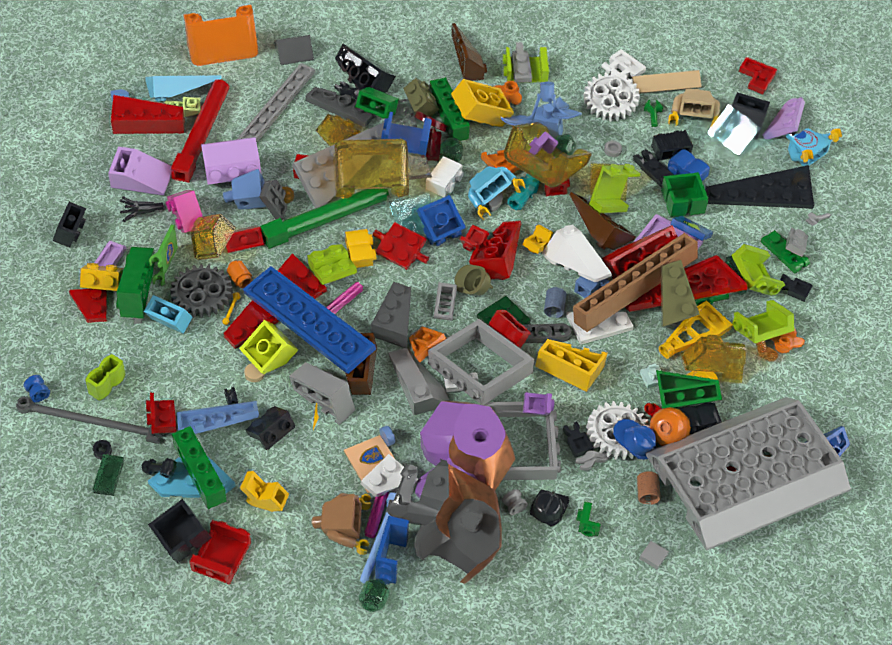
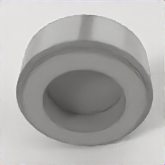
(613, 148)

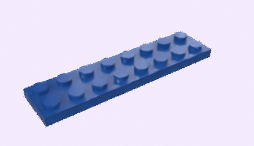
(309, 319)

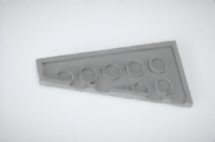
(317, 170)

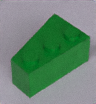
(686, 390)

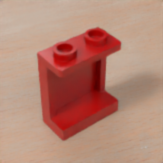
(222, 553)

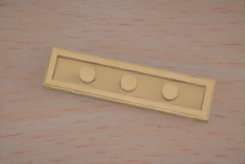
(667, 81)

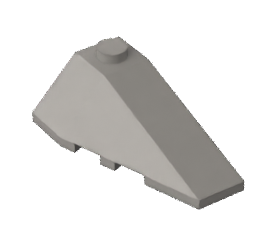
(418, 384)

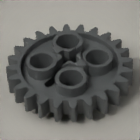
(201, 290)

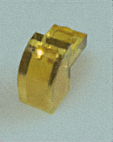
(734, 362)

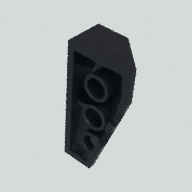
(363, 71)

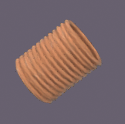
(648, 484)

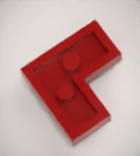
(761, 74)

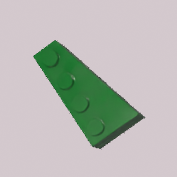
(135, 283)

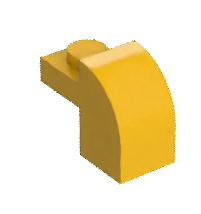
(263, 495)

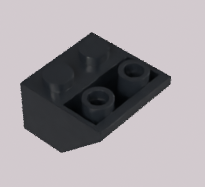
(752, 108)

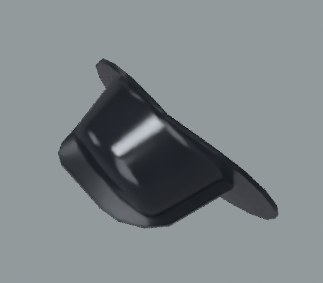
(549, 507)

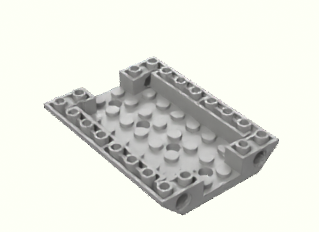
(762, 486)

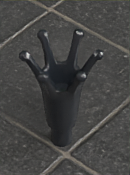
(139, 207)

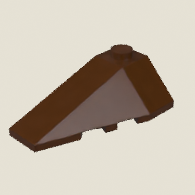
(468, 57)
(600, 225)

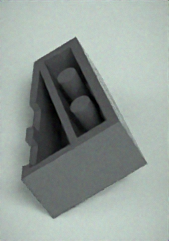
(393, 316)

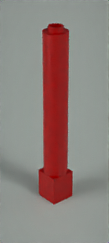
(185, 162)

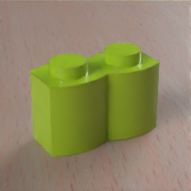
(103, 378)

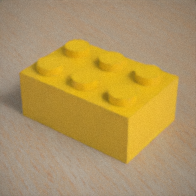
(482, 103)

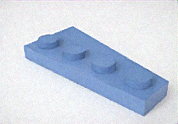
(216, 417)

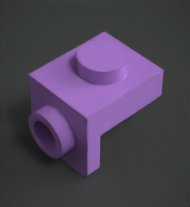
(544, 142)
(538, 404)

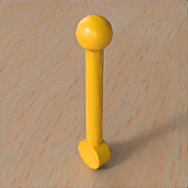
(236, 296)

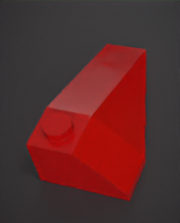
(499, 251)

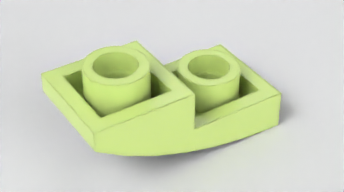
(190, 105)

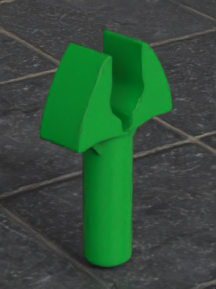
(653, 112)

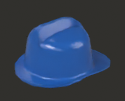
(634, 437)

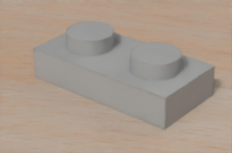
(796, 241)

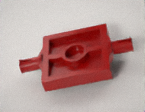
(400, 246)

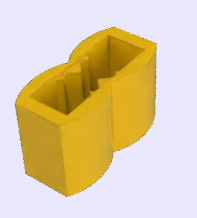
(359, 247)

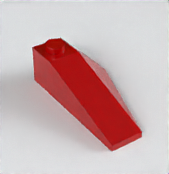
(633, 253)

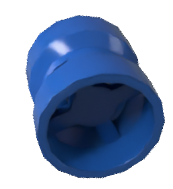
(36, 388)

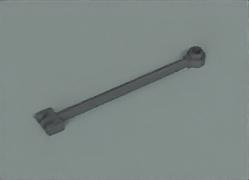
(32, 407)

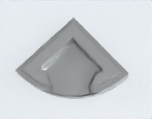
(495, 202)

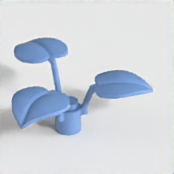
(547, 95)

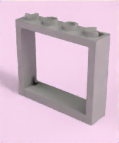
(520, 360)
(515, 409)

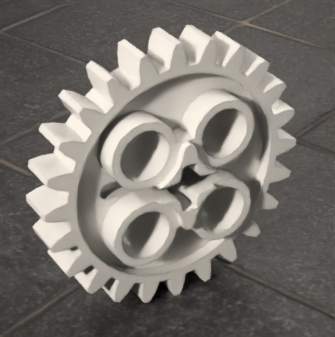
(611, 96)
(601, 426)

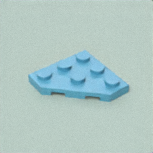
(181, 483)

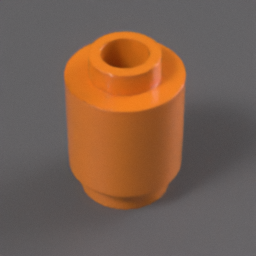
(239, 273)

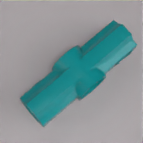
(518, 200)

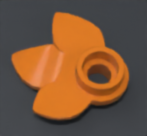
(511, 92)
(787, 342)

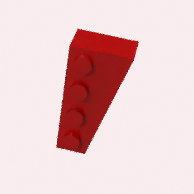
(145, 117)

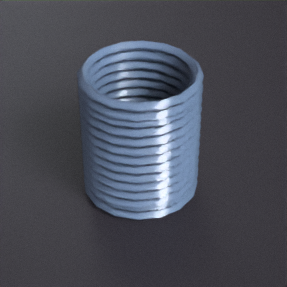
(557, 298)

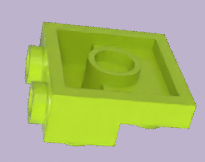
(331, 264)

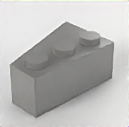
(323, 389)

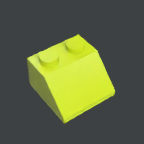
(268, 348)

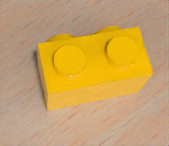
(100, 277)

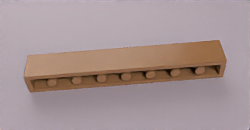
(632, 283)

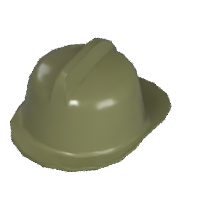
(473, 280)

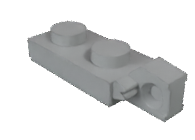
(521, 64)

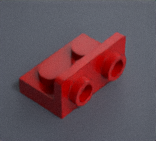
(161, 415)

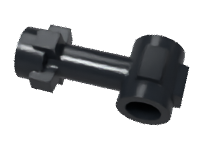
(166, 469)

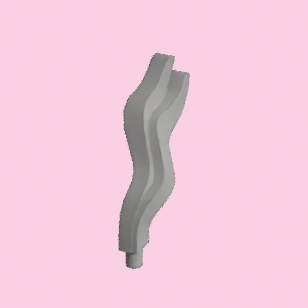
(591, 458)

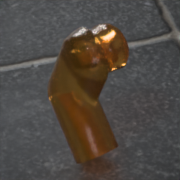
(766, 352)

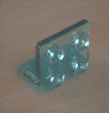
(734, 130)

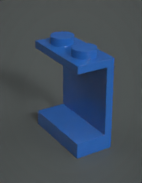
(415, 137)
(395, 533)

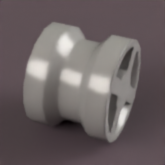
(514, 502)

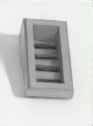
(445, 288)

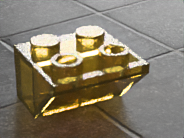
(336, 129)

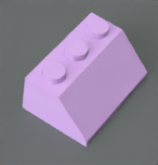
(230, 159)

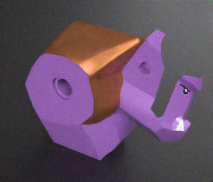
(469, 440)

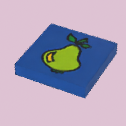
(691, 228)

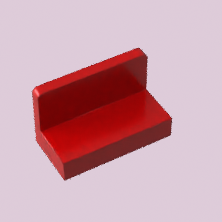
(245, 239)

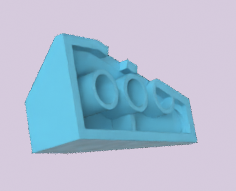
(169, 86)

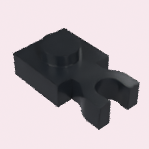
(796, 288)
(578, 442)

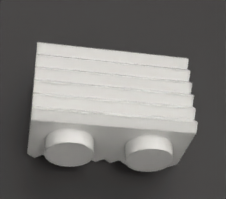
(444, 177)

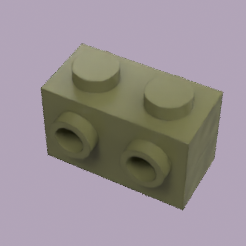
(421, 97)

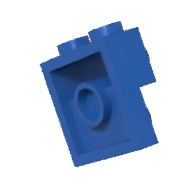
(441, 220)

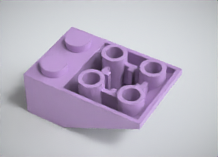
(138, 172)

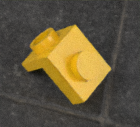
(538, 240)

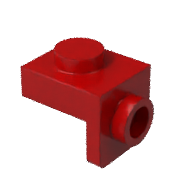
(474, 238)

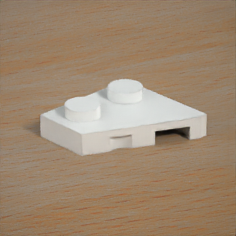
(384, 477)

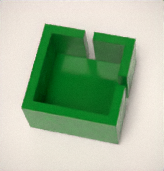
(684, 194)

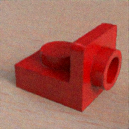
(559, 190)

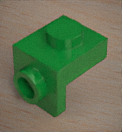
(587, 527)

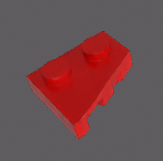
(91, 303)

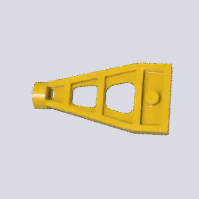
(709, 317)

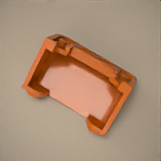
(221, 38)

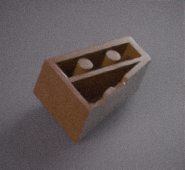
(361, 377)

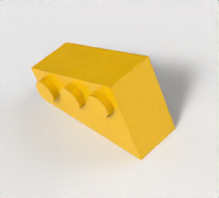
(570, 364)

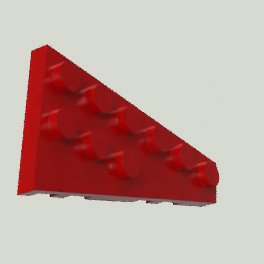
(705, 279)
(254, 314)

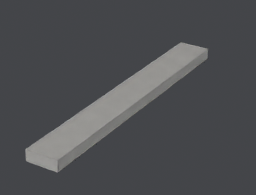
(278, 102)

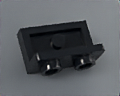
(271, 427)

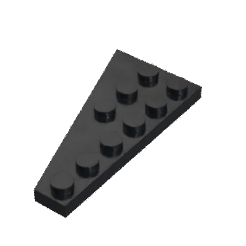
(778, 189)

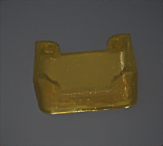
(371, 166)
(547, 168)

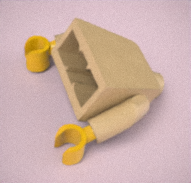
(695, 103)

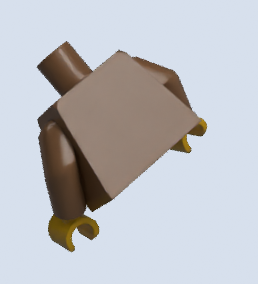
(342, 520)

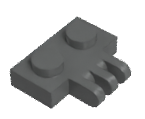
(273, 196)

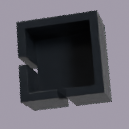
(179, 531)

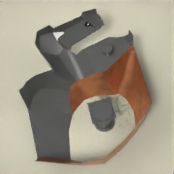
(455, 517)

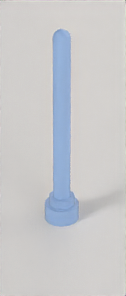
(372, 556)

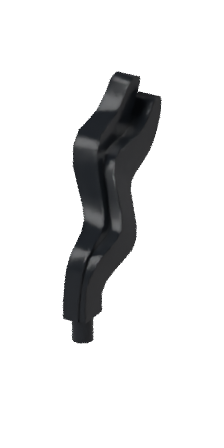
(344, 88)

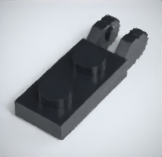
(652, 167)

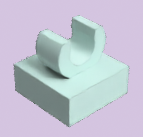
(649, 375)

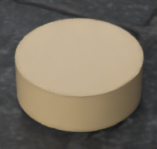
(253, 374)

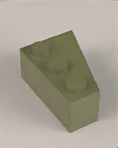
(676, 294)

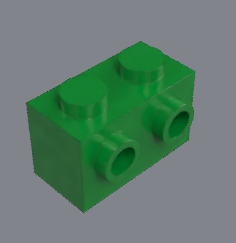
(377, 102)

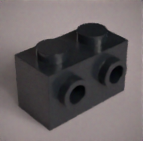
(68, 226)

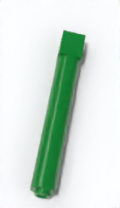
(279, 231)

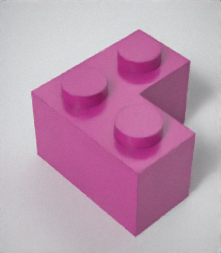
(185, 208)

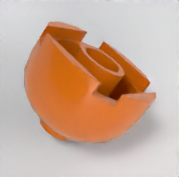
(669, 425)

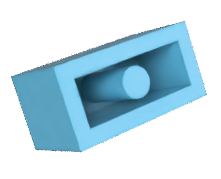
(168, 314)

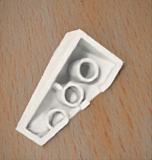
(575, 252)

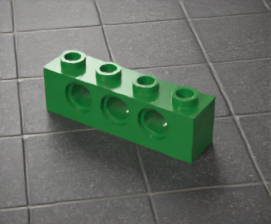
(449, 112)
(199, 467)

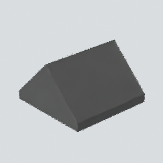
(294, 50)

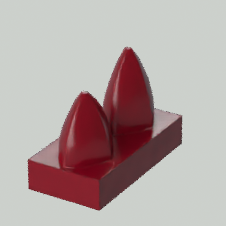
(433, 146)

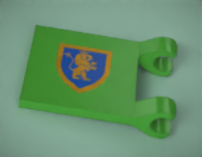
(165, 255)

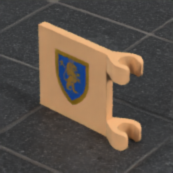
(367, 455)

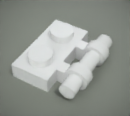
(624, 62)

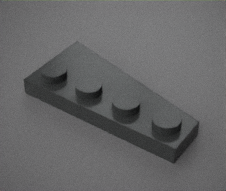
(339, 105)

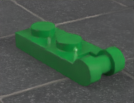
(777, 246)

